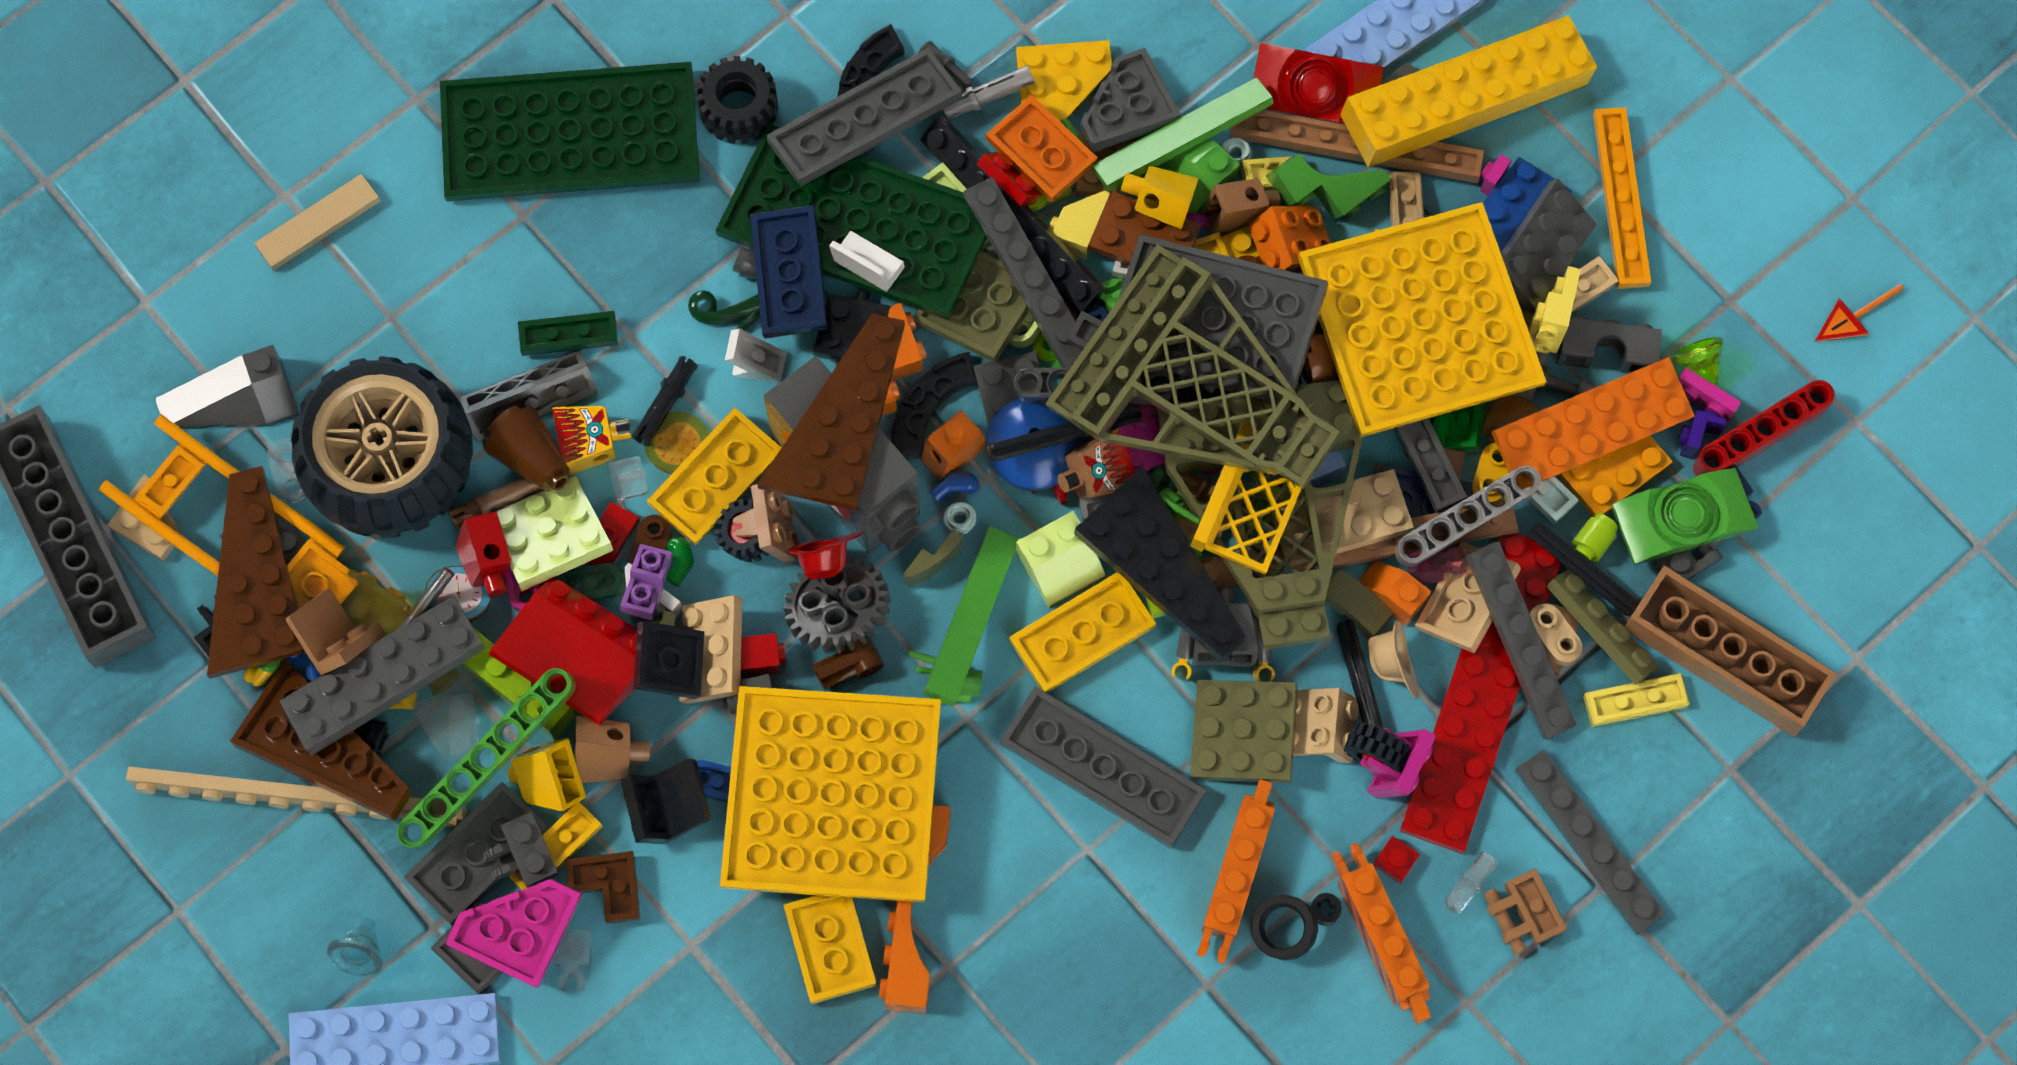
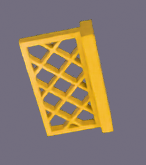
(1218, 508)

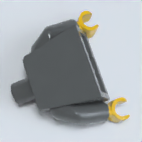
(1244, 655)

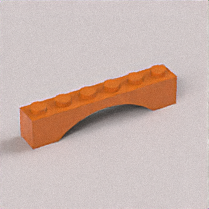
(907, 976)

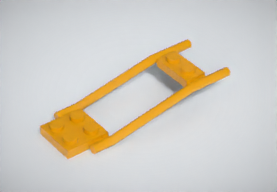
(311, 568)

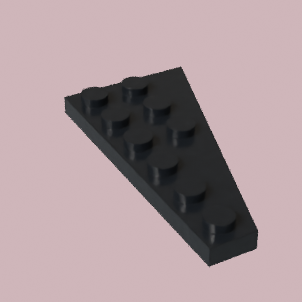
(1149, 550)

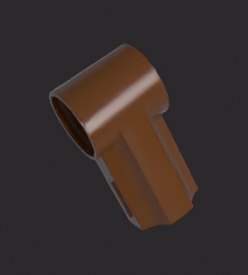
(849, 664)

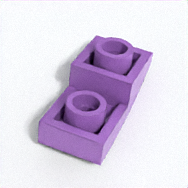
(646, 582)

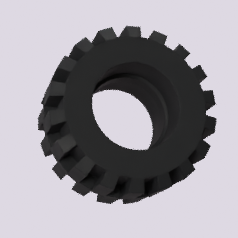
(732, 77)

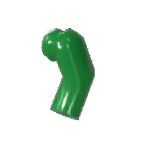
(683, 560)

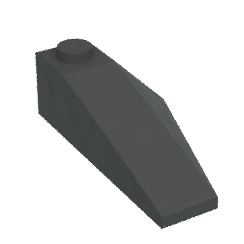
(234, 394)

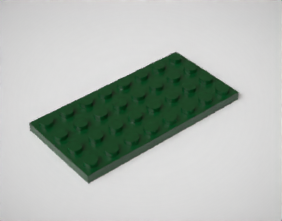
(569, 131)
(895, 210)

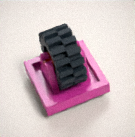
(1390, 756)

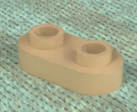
(1555, 633)

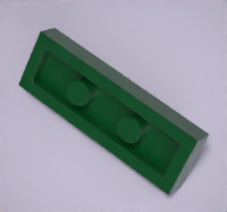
(568, 333)

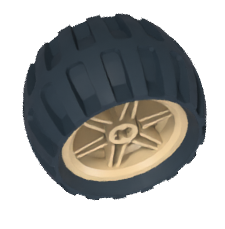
(406, 496)

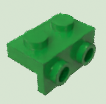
(1461, 428)

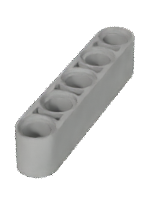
(1479, 505)

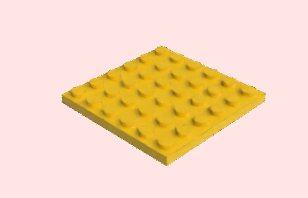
(1422, 319)
(831, 794)

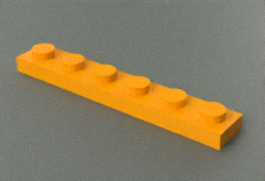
(1621, 198)

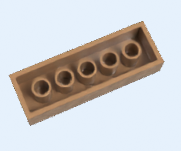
(1730, 651)

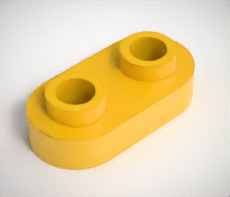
(1488, 471)

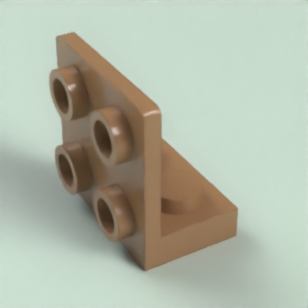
(329, 633)

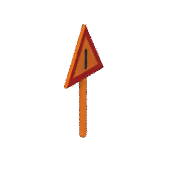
(1844, 324)

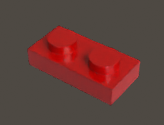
(1016, 185)

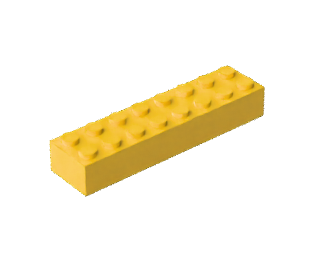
(1468, 91)

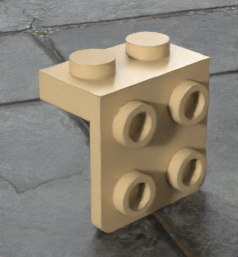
(1324, 722)

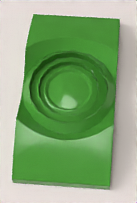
(1684, 515)

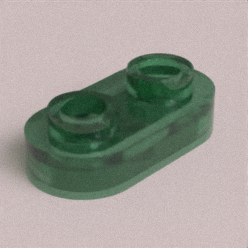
(595, 579)

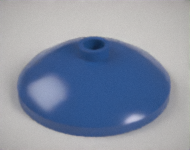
(1035, 469)

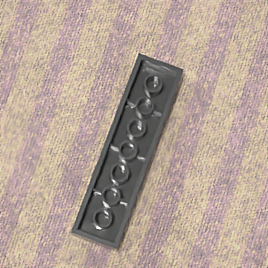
(69, 539)

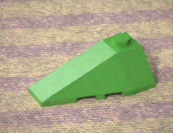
(1209, 164)

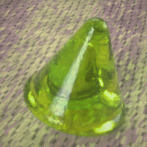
(1701, 357)

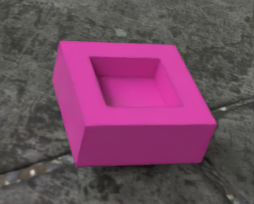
(1494, 173)

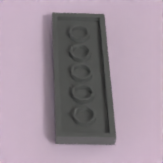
(864, 117)
(382, 675)
(1102, 767)

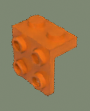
(1285, 232)

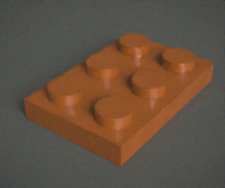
(1122, 224)

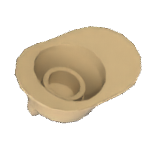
(1391, 658)

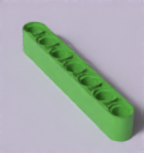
(471, 764)

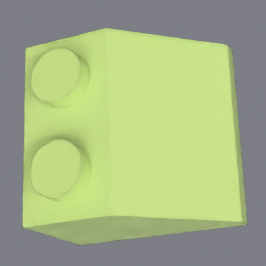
(1059, 560)

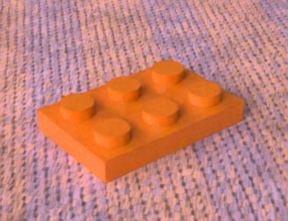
(1041, 148)

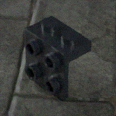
(666, 803)

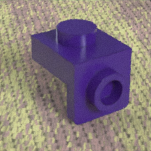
(1692, 434)

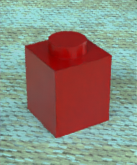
(761, 655)

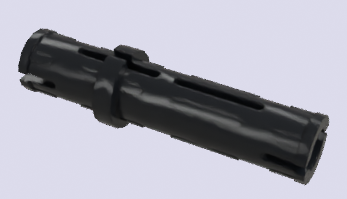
(670, 391)

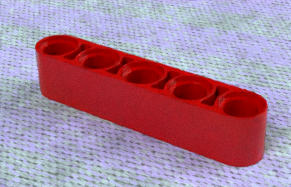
(1774, 420)

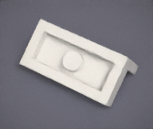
(867, 260)

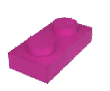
(1708, 395)

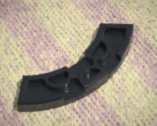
(871, 58)
(923, 400)

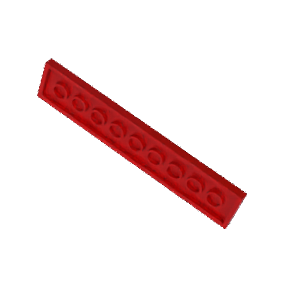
(1474, 718)

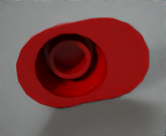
(823, 557)

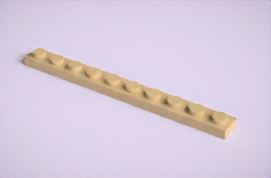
(249, 791)

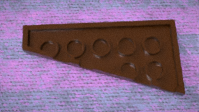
(343, 767)

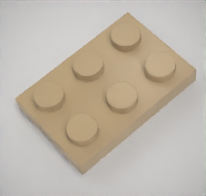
(1458, 608)
(722, 645)

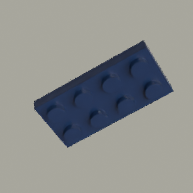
(789, 272)

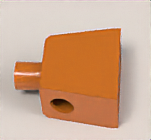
(954, 443)

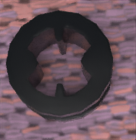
(1333, 903)

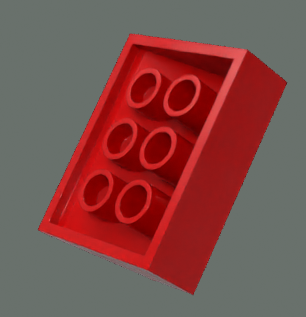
(575, 635)

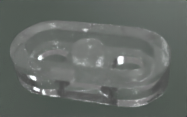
(283, 472)

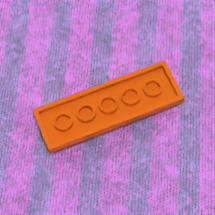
(1594, 422)

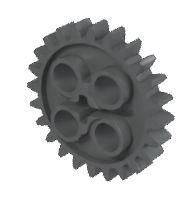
(818, 624)

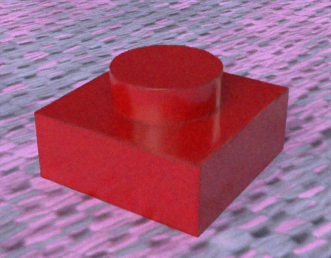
(1396, 859)

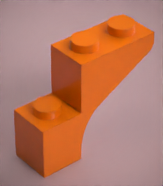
(908, 358)

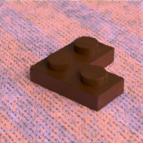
(614, 876)

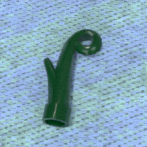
(746, 310)

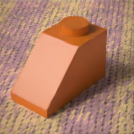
(1396, 590)

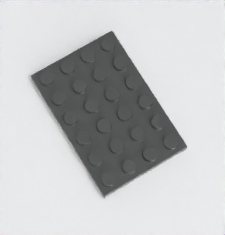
(1272, 302)

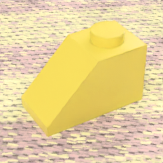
(1078, 222)

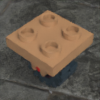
(759, 527)

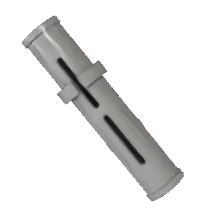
(991, 91)

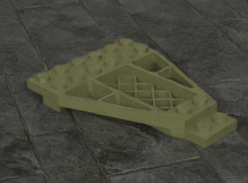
(1128, 350)
(1289, 604)

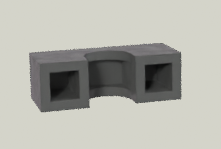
(1635, 344)

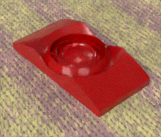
(1312, 82)

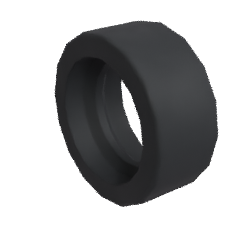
(1259, 920)

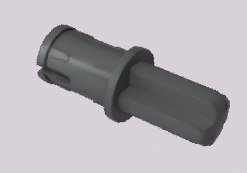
(948, 63)

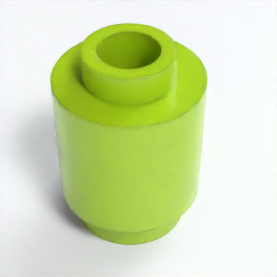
(1595, 537)

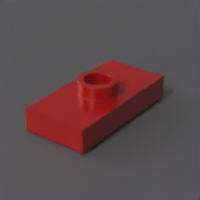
(618, 527)

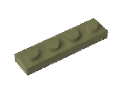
(1602, 626)

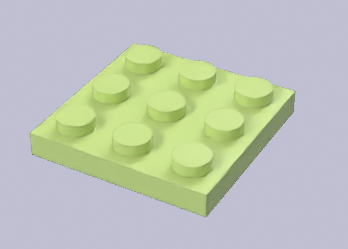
(551, 534)

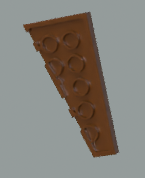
(836, 436)
(252, 582)

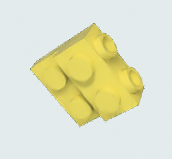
(1554, 314)

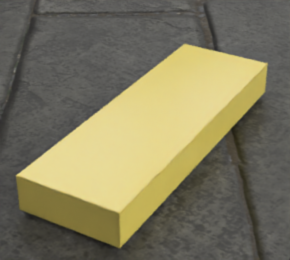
(1636, 700)

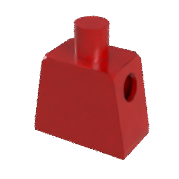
(484, 553)

